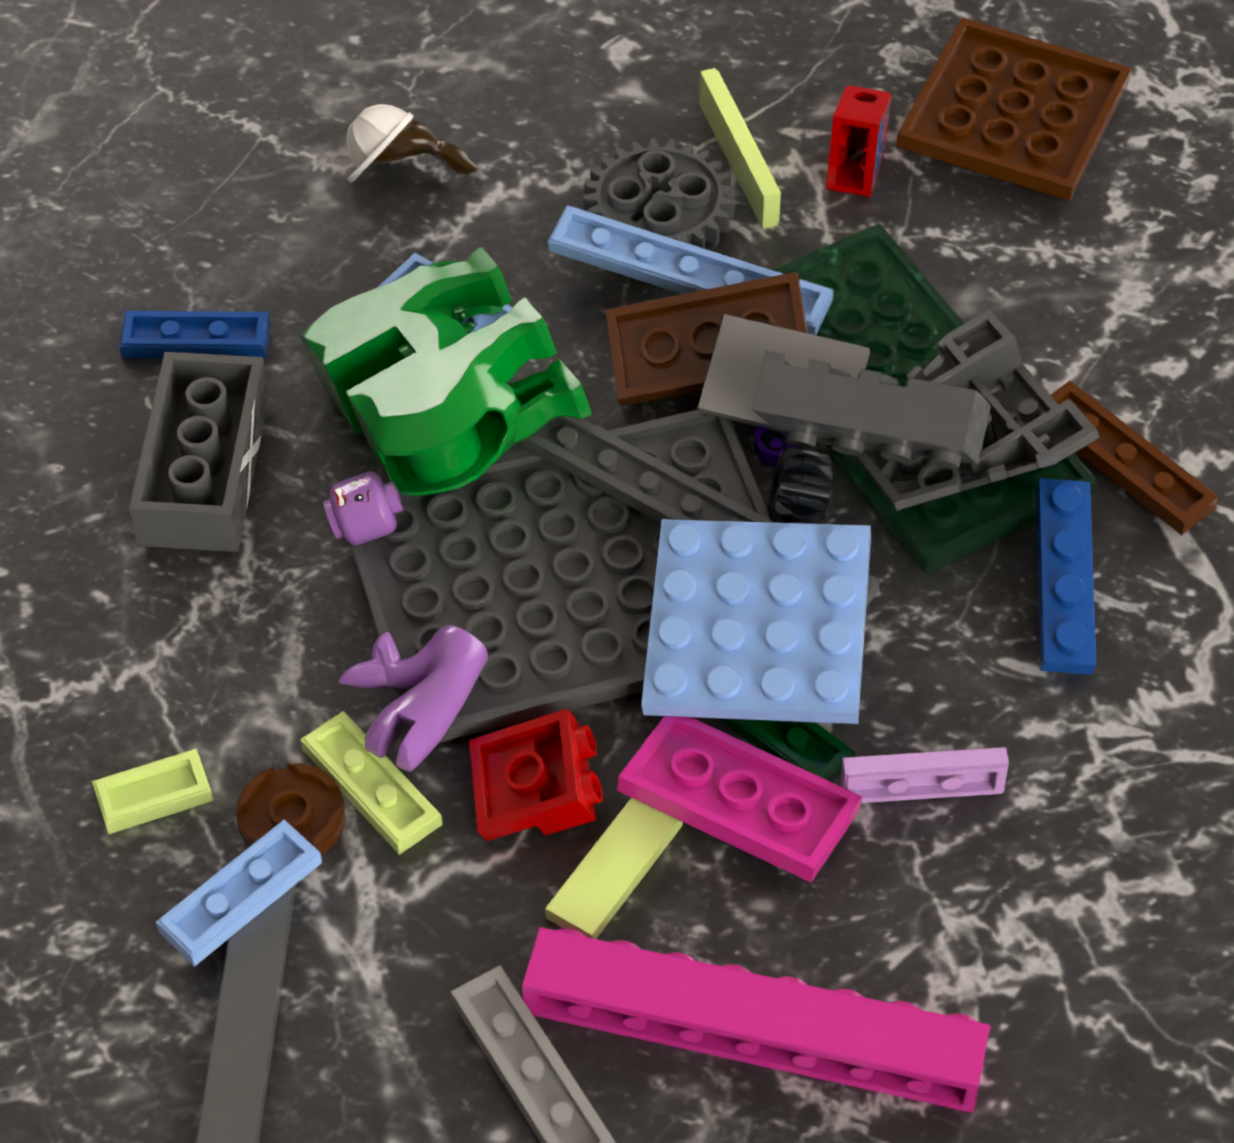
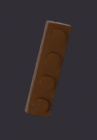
(1140, 466)

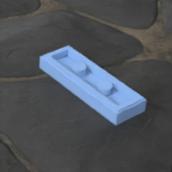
(238, 892)

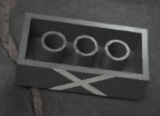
(200, 452)

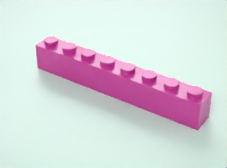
(756, 1018)

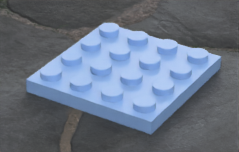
(758, 621)

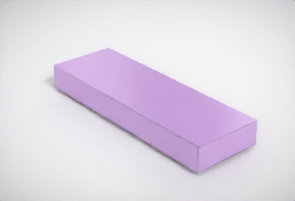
(926, 774)

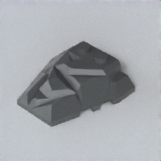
(1023, 424)

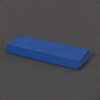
(199, 332)

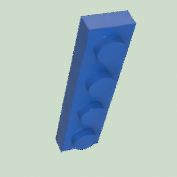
(1065, 577)

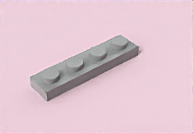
(527, 1061)

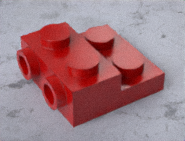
(534, 776)

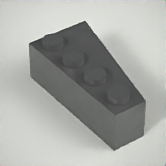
(871, 413)

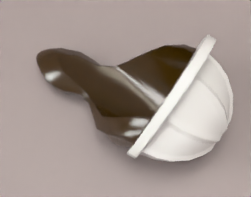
(390, 134)

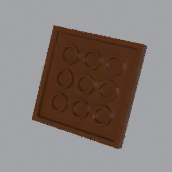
(1014, 108)

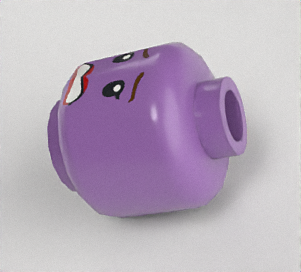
(363, 508)

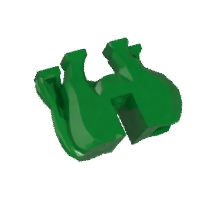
(428, 386)

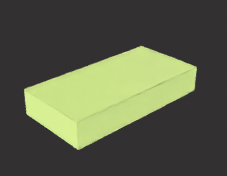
(152, 791)

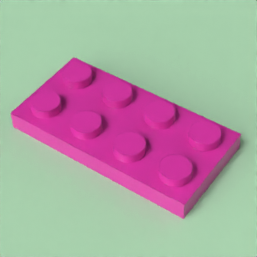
(740, 795)

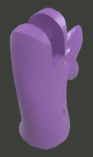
(438, 685)

